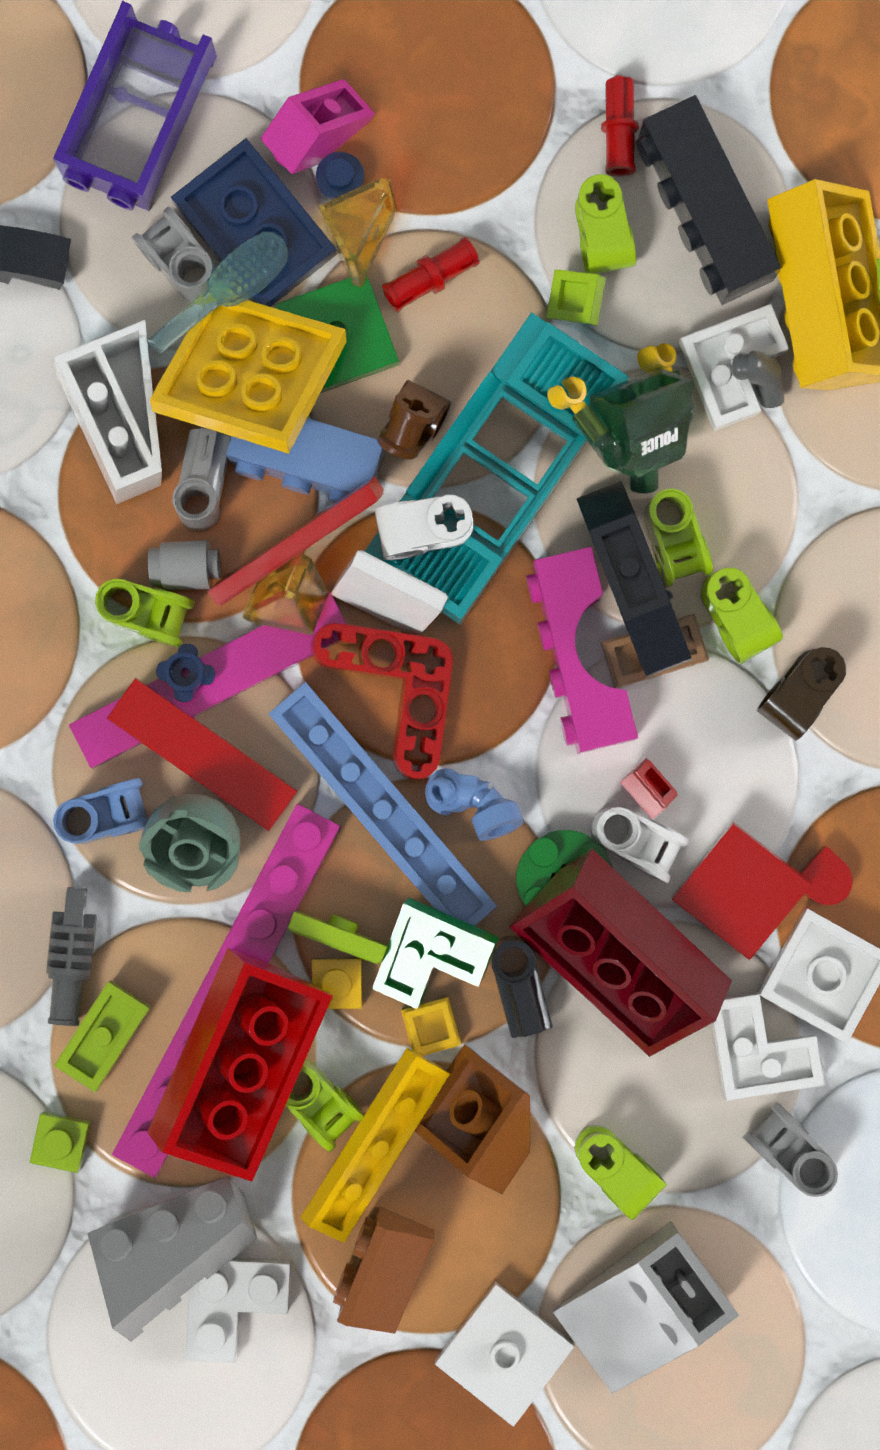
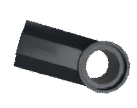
(521, 991)

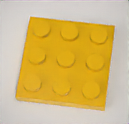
(250, 373)

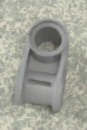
(173, 252)
(787, 1146)

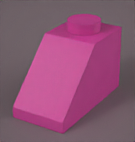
(315, 125)

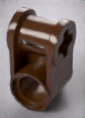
(413, 421)

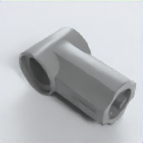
(202, 475)

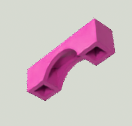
(566, 589)

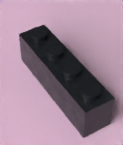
(707, 200)

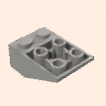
(645, 1310)

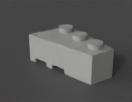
(167, 1250)

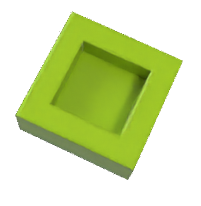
(576, 297)
(60, 1142)

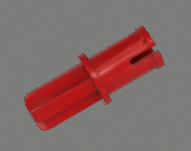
(620, 126)

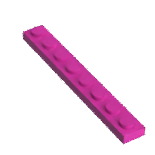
(253, 933)

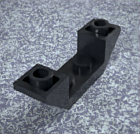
(634, 579)

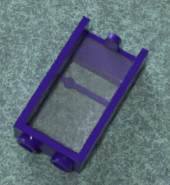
(133, 110)

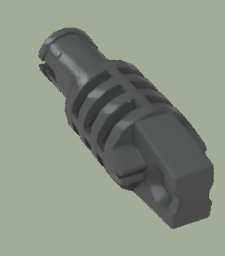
(70, 956)

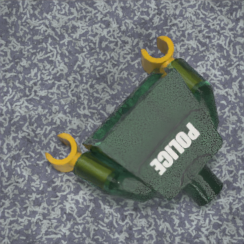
(637, 422)

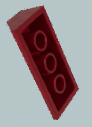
(622, 954)

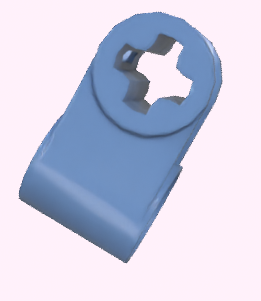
(106, 813)

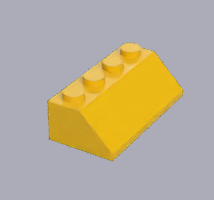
(829, 282)

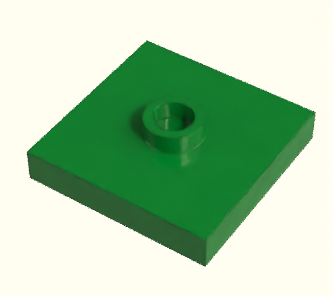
(356, 311)

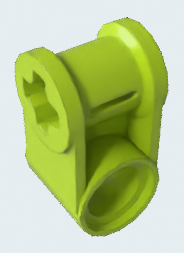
(604, 234)
(677, 540)
(147, 611)
(746, 623)
(321, 1105)
(622, 1175)

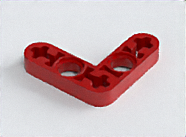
(414, 683)

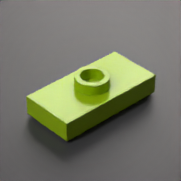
(338, 934)

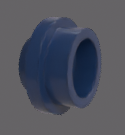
(339, 174)

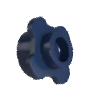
(199, 672)

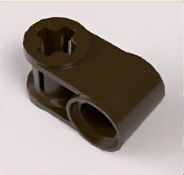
(797, 697)

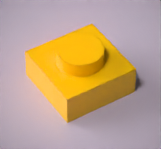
(341, 978)

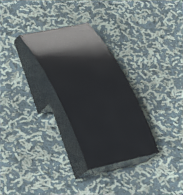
(33, 256)

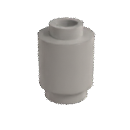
(184, 565)

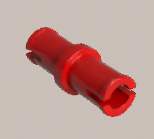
(430, 274)

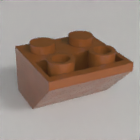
(386, 1272)

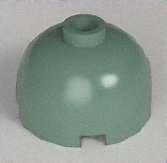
(191, 843)

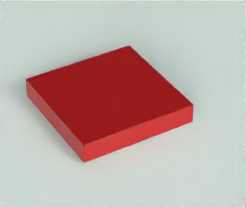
(741, 890)

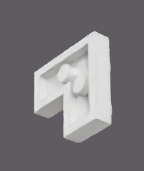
(710, 360)
(757, 1066)
(215, 1305)

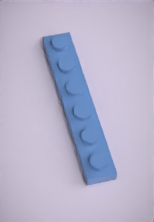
(380, 807)

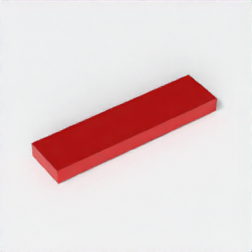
(296, 541)
(202, 754)

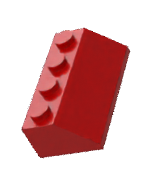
(238, 1066)

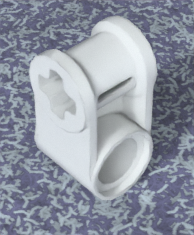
(412, 527)
(646, 845)

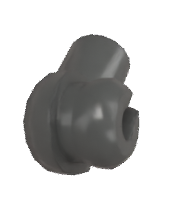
(763, 371)

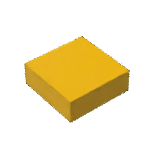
(431, 1026)

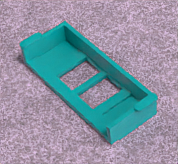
(523, 374)

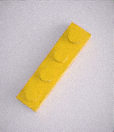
(374, 1146)

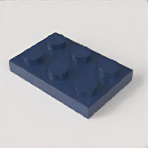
(244, 198)

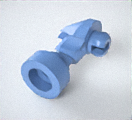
(457, 792)

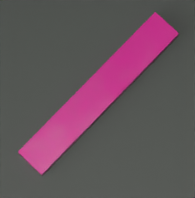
(237, 668)

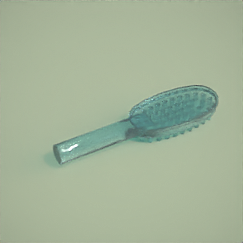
(234, 280)

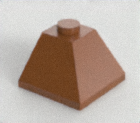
(479, 1121)

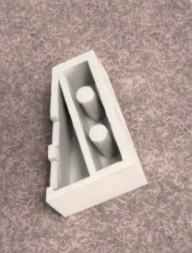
(111, 396)

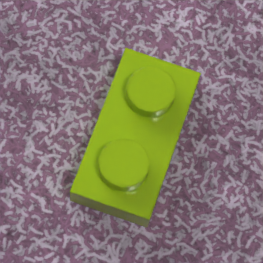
(102, 1036)

